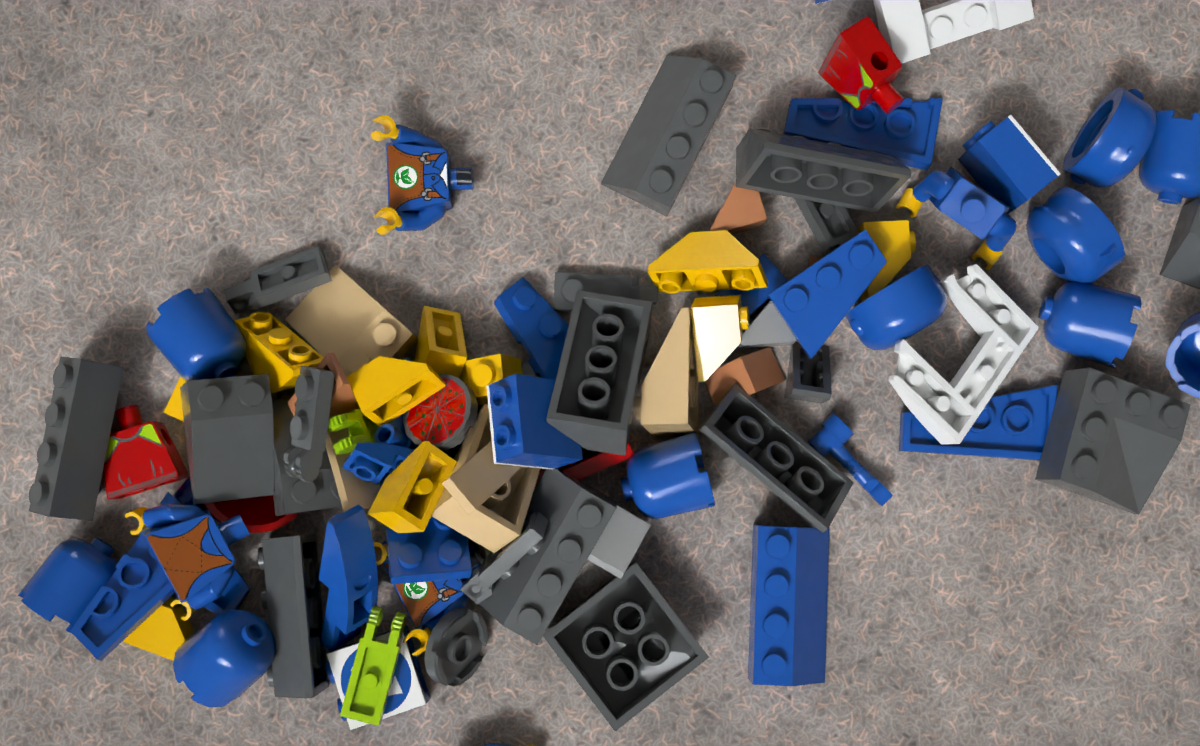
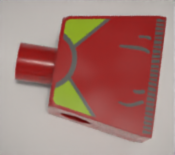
(863, 67)
(140, 456)

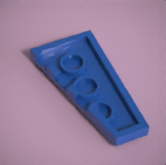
(904, 133)
(534, 326)
(1006, 428)
(126, 599)

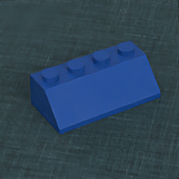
(788, 606)

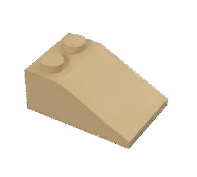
(349, 323)
(672, 387)
(504, 512)

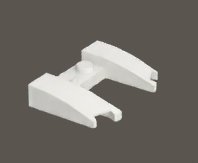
(916, 31)
(1004, 330)

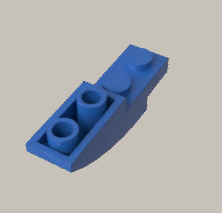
(350, 574)

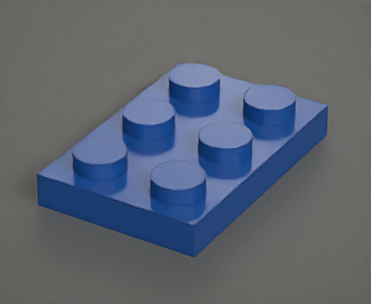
(427, 555)

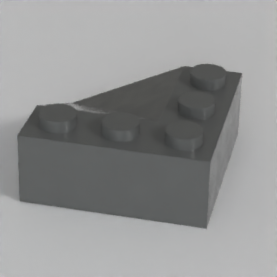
(1110, 439)
(625, 646)

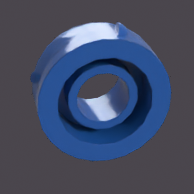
(1112, 139)
(1074, 237)
(899, 310)

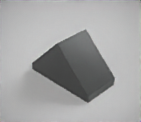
(808, 378)

